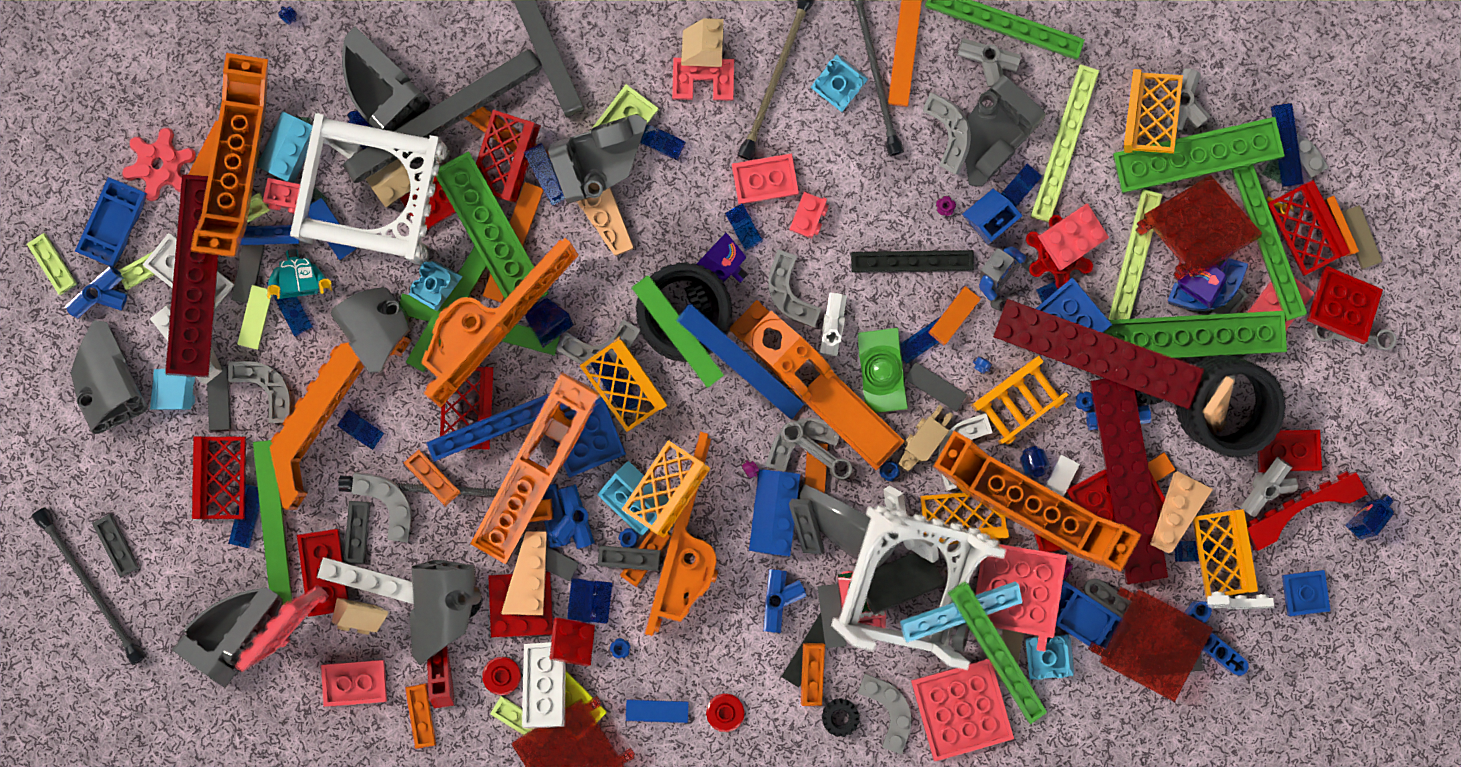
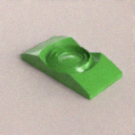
(882, 370)

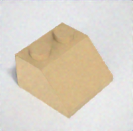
(703, 43)
(390, 183)
(358, 615)

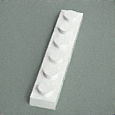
(366, 580)

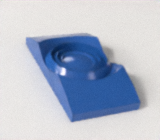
(111, 222)
(1085, 617)

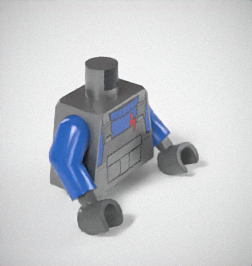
(998, 271)

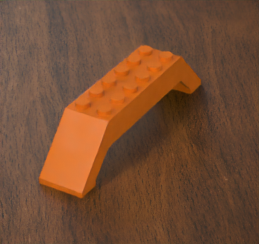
(233, 156)
(311, 416)
(1034, 505)

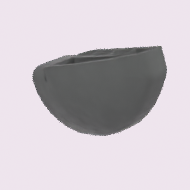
(378, 86)
(841, 522)
(225, 631)

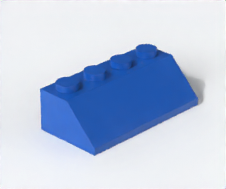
(772, 516)

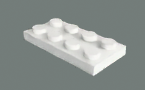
(162, 265)
(542, 688)

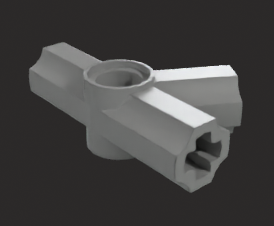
(992, 68)
(1192, 110)
(1269, 486)

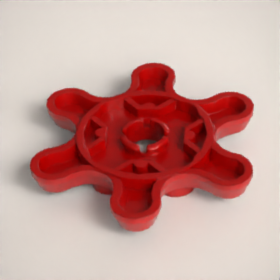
(1046, 264)

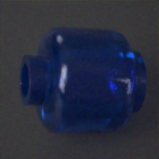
(1034, 461)

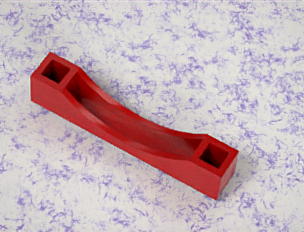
(1268, 529)

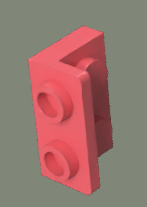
(281, 194)
(808, 215)

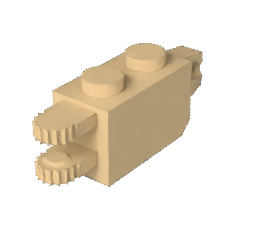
(925, 440)

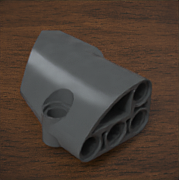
(999, 129)
(596, 157)
(372, 324)
(105, 380)
(442, 605)

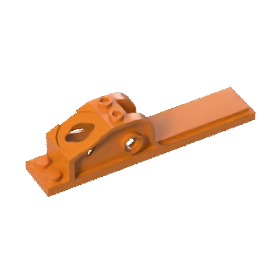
(473, 330)
(826, 394)
(526, 479)
(677, 575)

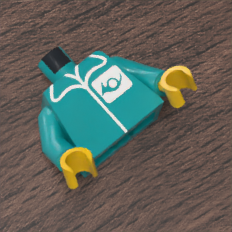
(296, 278)

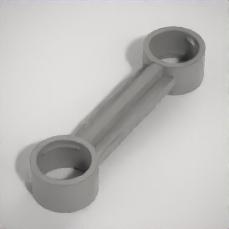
(1373, 338)
(816, 450)

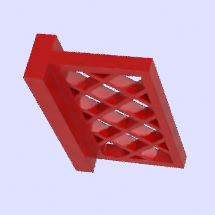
(519, 164)
(1324, 222)
(484, 408)
(201, 475)

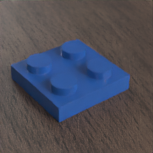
(1306, 593)

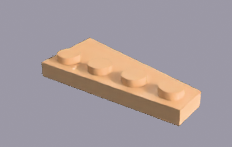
(607, 219)
(1217, 408)
(1178, 511)
(528, 579)

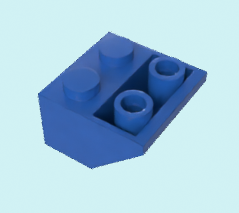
(992, 215)

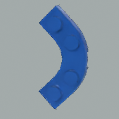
(1235, 273)

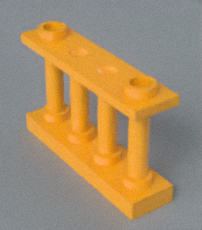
(1001, 392)

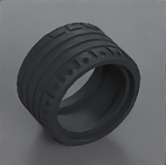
(681, 272)
(1264, 422)

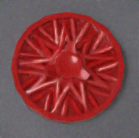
(506, 673)
(725, 712)

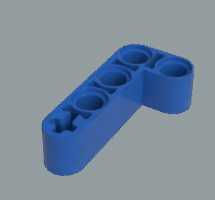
(1214, 643)

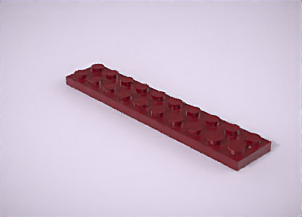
(191, 290)
(1099, 353)
(1128, 476)

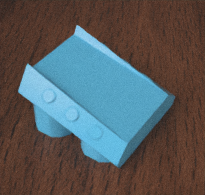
(839, 82)
(434, 284)
(171, 392)
(1054, 662)

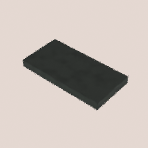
(901, 582)

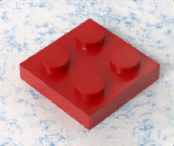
(572, 642)

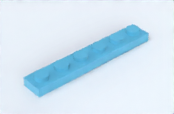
(949, 616)

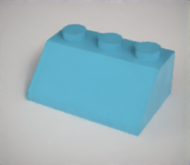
(286, 148)
(620, 488)

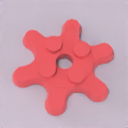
(172, 162)

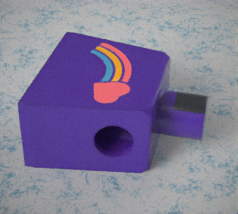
(725, 259)
(1206, 285)

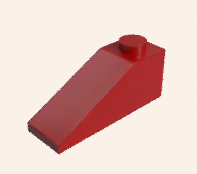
(440, 680)

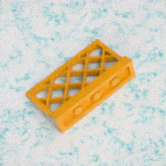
(1135, 107)
(637, 373)
(681, 495)
(995, 533)
(1240, 546)

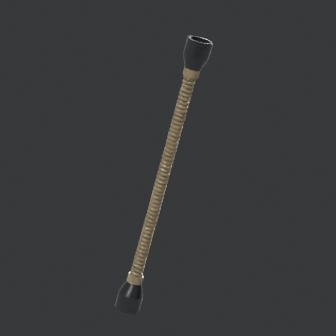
(748, 147)

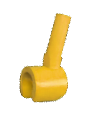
(1282, 207)

